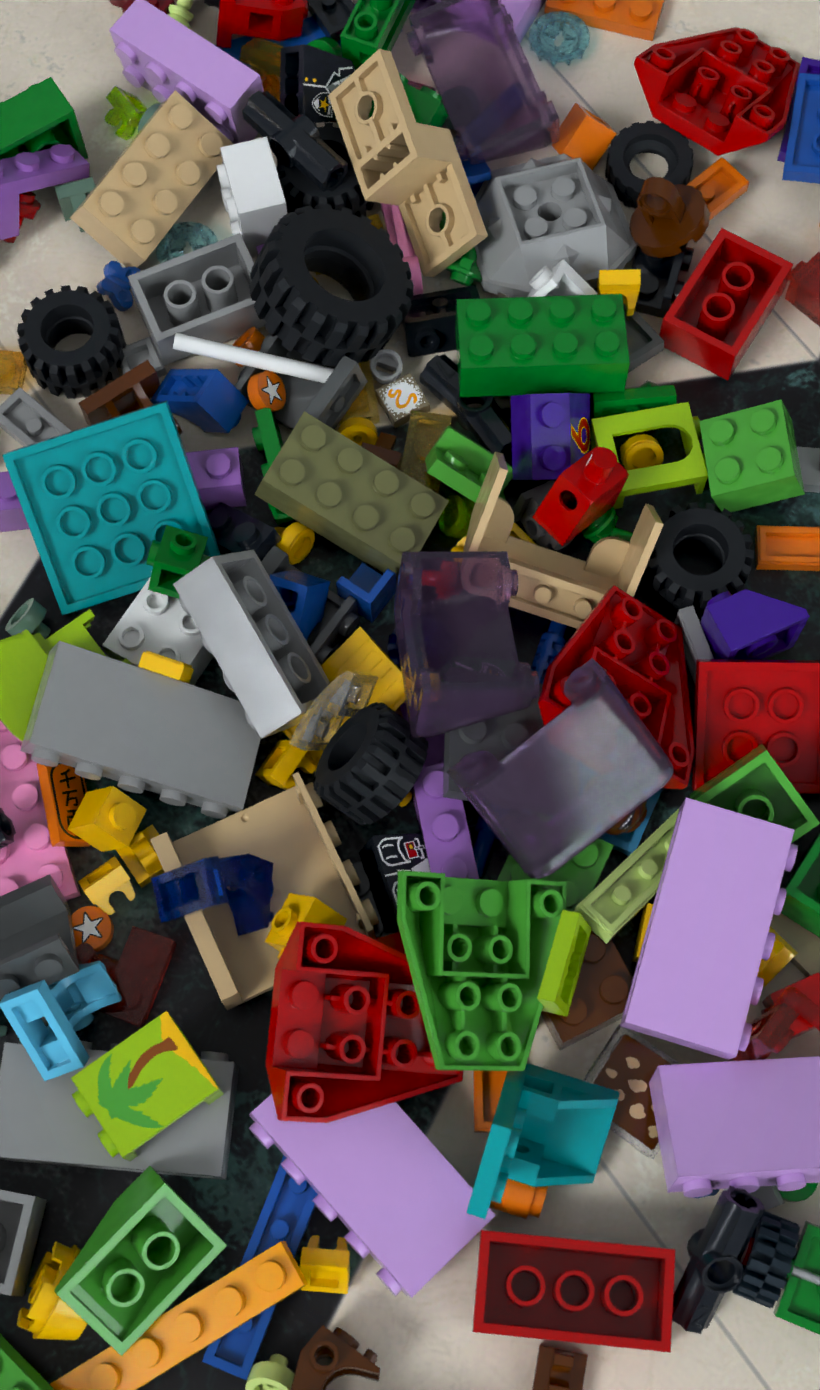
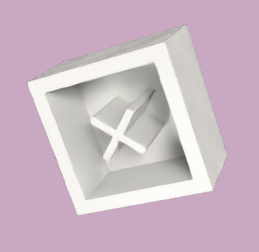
(251, 191)
(159, 626)

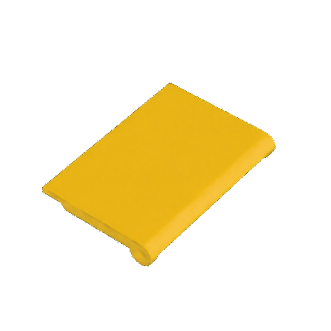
(363, 655)

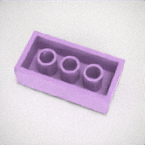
(171, 57)

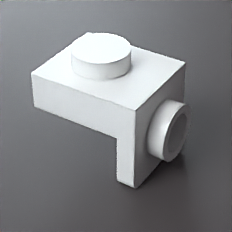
(559, 281)

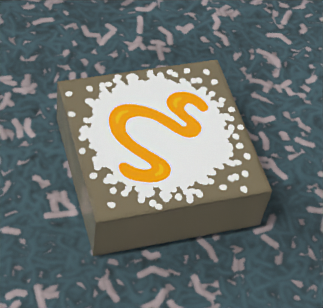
(400, 398)

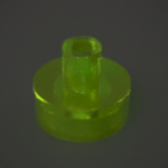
(456, 516)

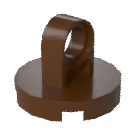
(668, 217)

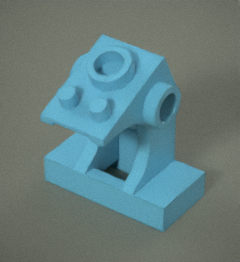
(67, 1009)

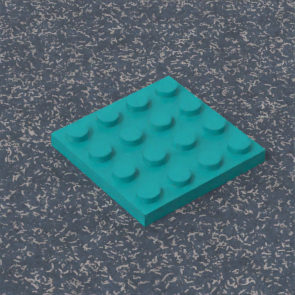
(103, 499)

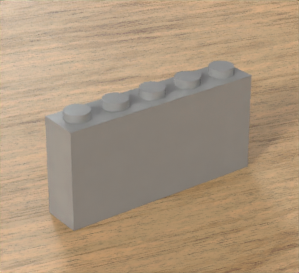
(142, 731)
(48, 1127)

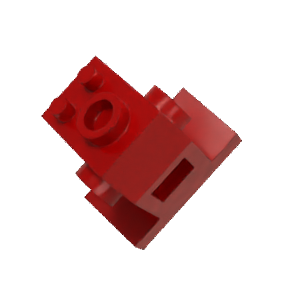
(280, 20)

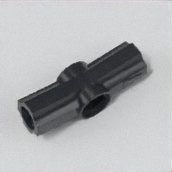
(486, 423)

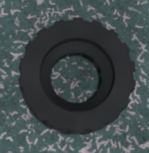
(646, 138)

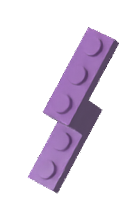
(33, 172)
(441, 818)

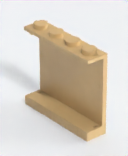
(304, 862)

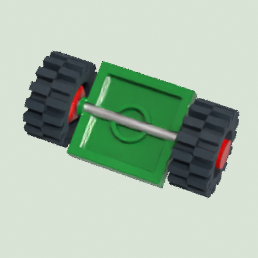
(784, 1273)

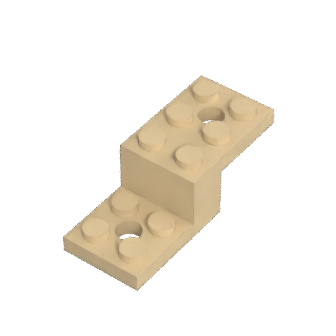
(407, 164)

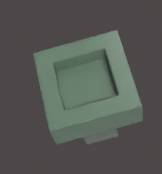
(72, 195)

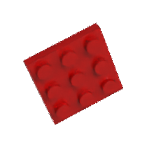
(753, 705)

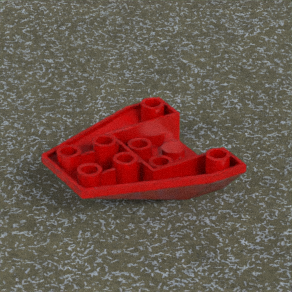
(719, 88)
(644, 661)
(345, 1028)

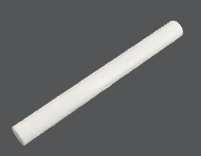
(251, 358)

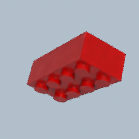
(574, 1291)

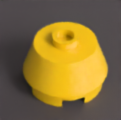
(49, 1314)

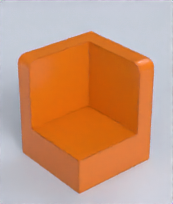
(584, 136)

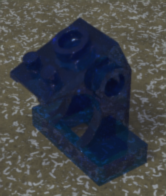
(205, 885)

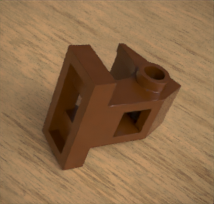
(123, 395)
(345, 1358)

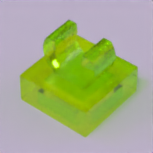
(126, 108)

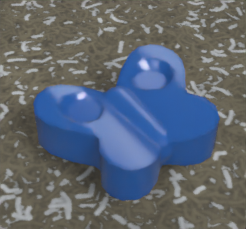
(117, 285)

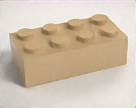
(152, 181)

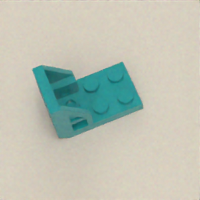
(543, 1134)

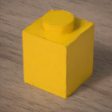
(107, 819)

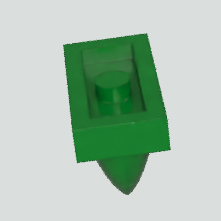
(633, 399)

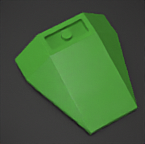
(478, 963)

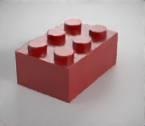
(724, 303)

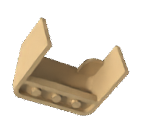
(550, 581)

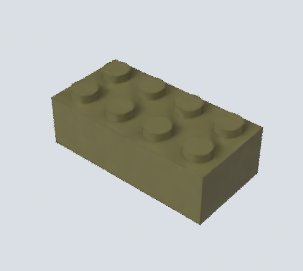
(350, 495)

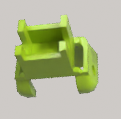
(23, 665)

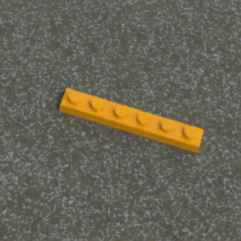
(193, 1324)

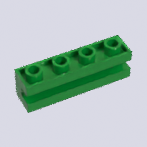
(373, 27)

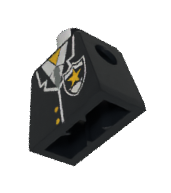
(309, 78)

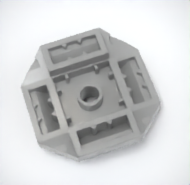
(546, 215)

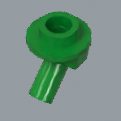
(465, 269)
(605, 527)

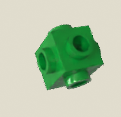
(175, 554)

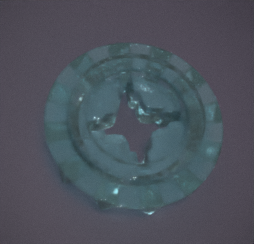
(547, 28)
(174, 241)

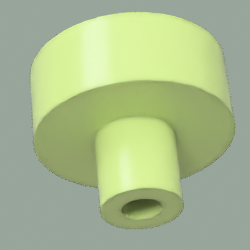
(270, 1375)

